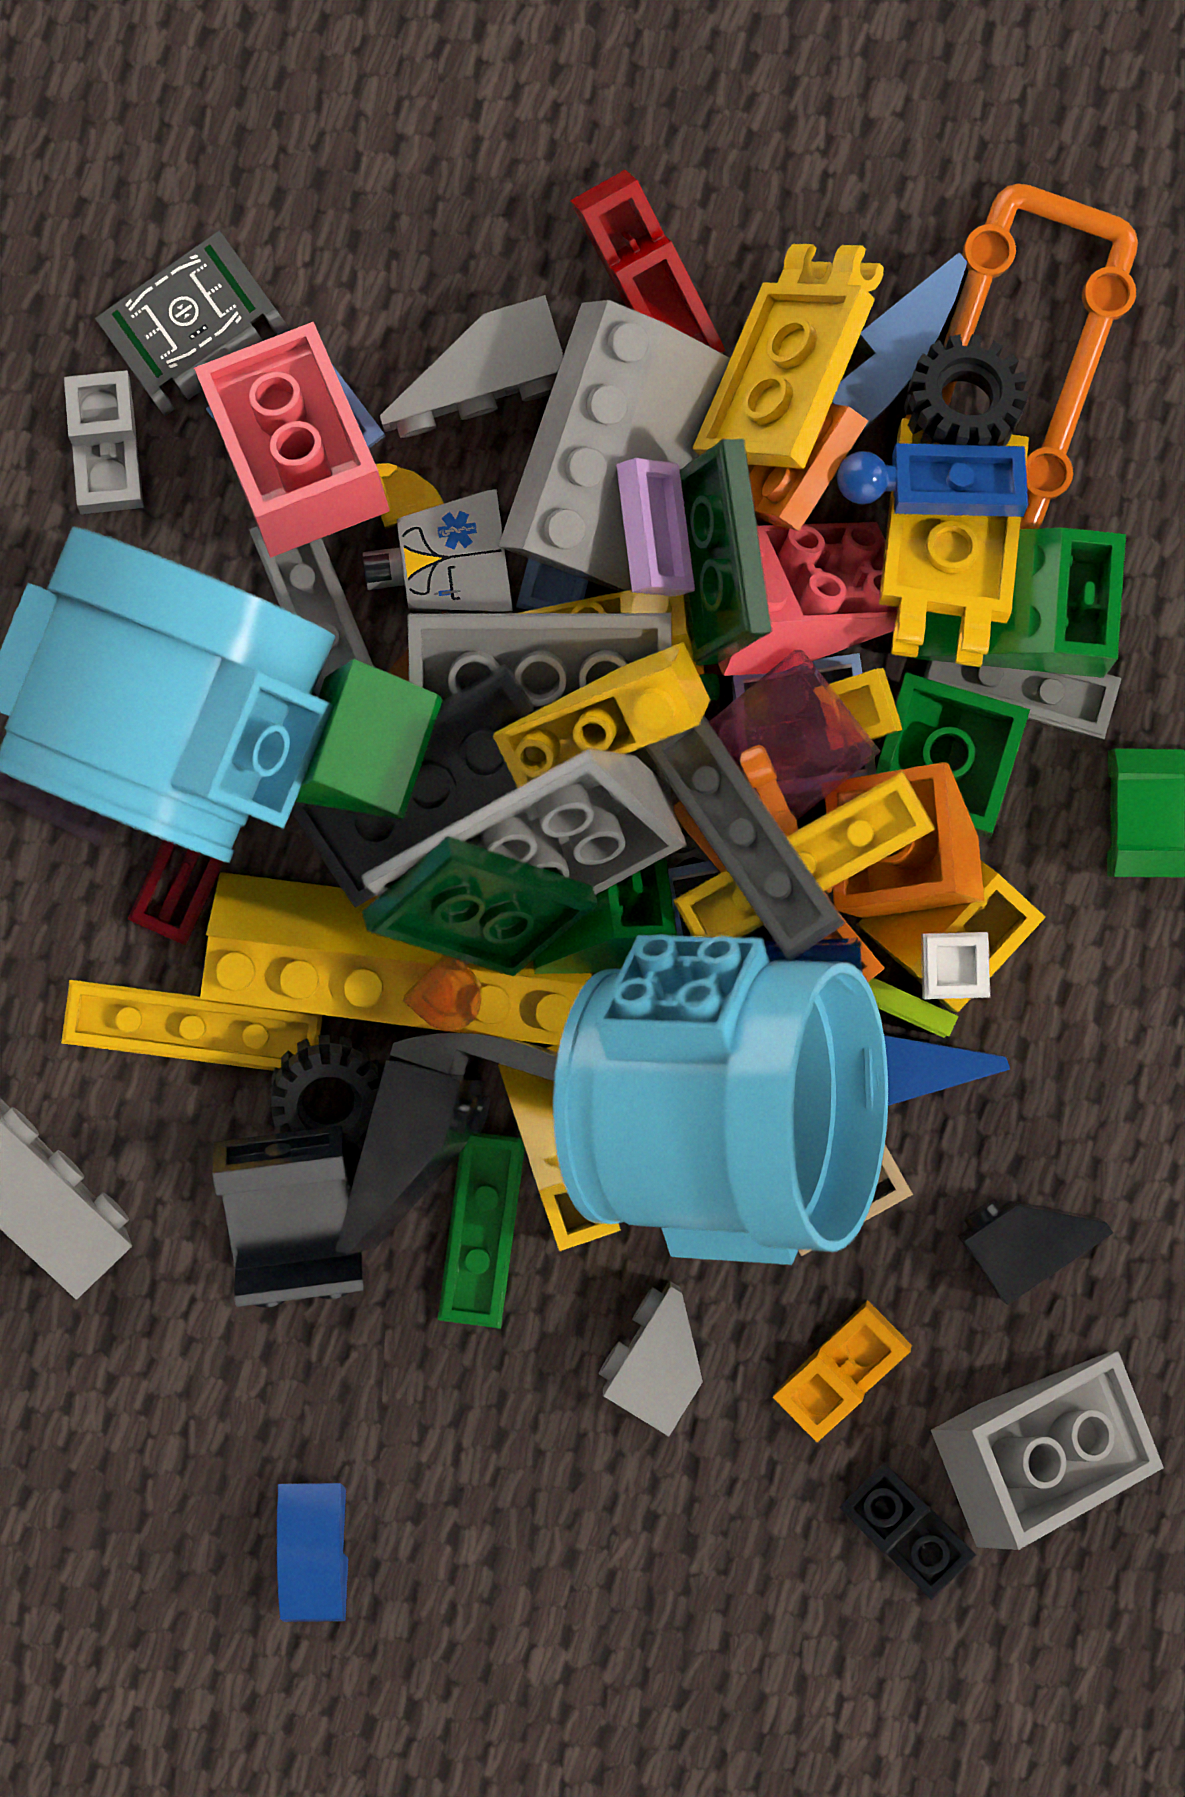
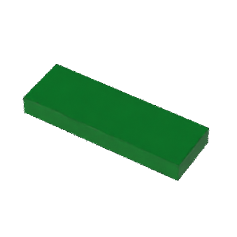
(481, 1230)

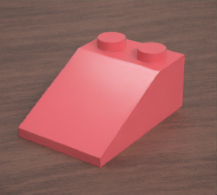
(292, 439)

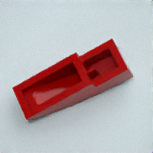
(642, 257)

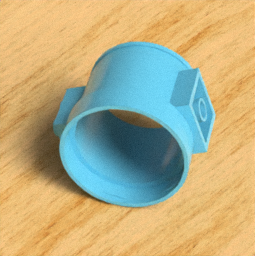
(160, 695)
(724, 1099)

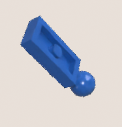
(941, 479)

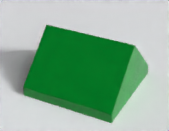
(370, 741)

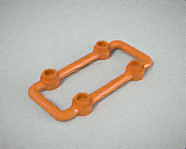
(1104, 296)

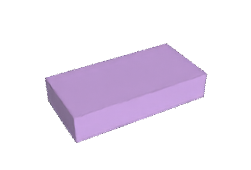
(655, 527)

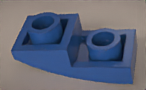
(310, 1552)

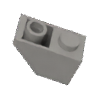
(659, 1367)

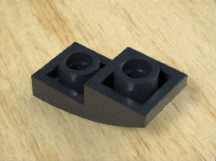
(908, 1531)

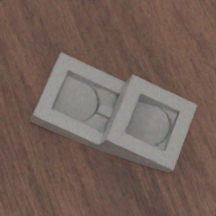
(103, 442)

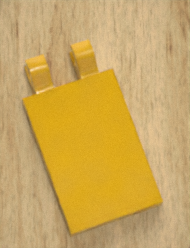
(792, 357)
(949, 568)

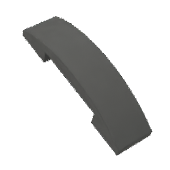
(454, 1052)

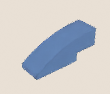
(898, 341)

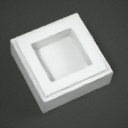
(955, 965)

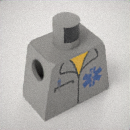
(447, 559)

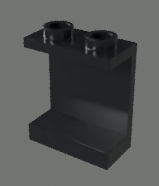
(286, 1215)

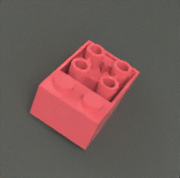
(818, 593)

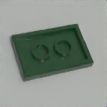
(727, 568)
(479, 907)

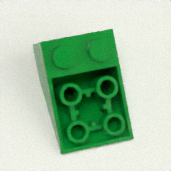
(1061, 607)

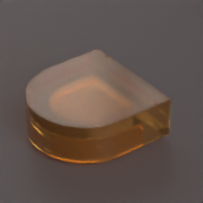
(446, 995)

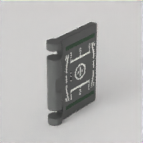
(188, 318)

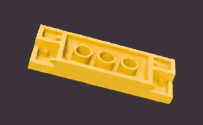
(313, 955)

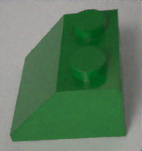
(960, 729)

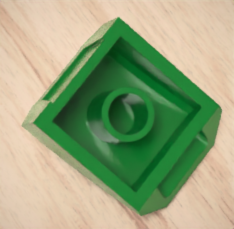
(1147, 813)

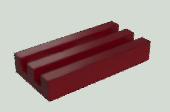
(161, 923)

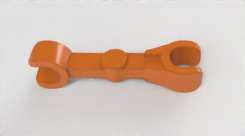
(763, 778)

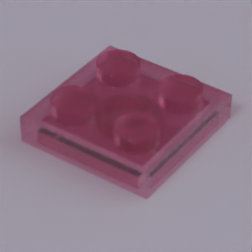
(803, 729)

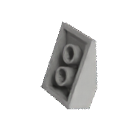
(1047, 1452)

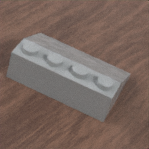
(618, 396)
(544, 651)
(583, 820)

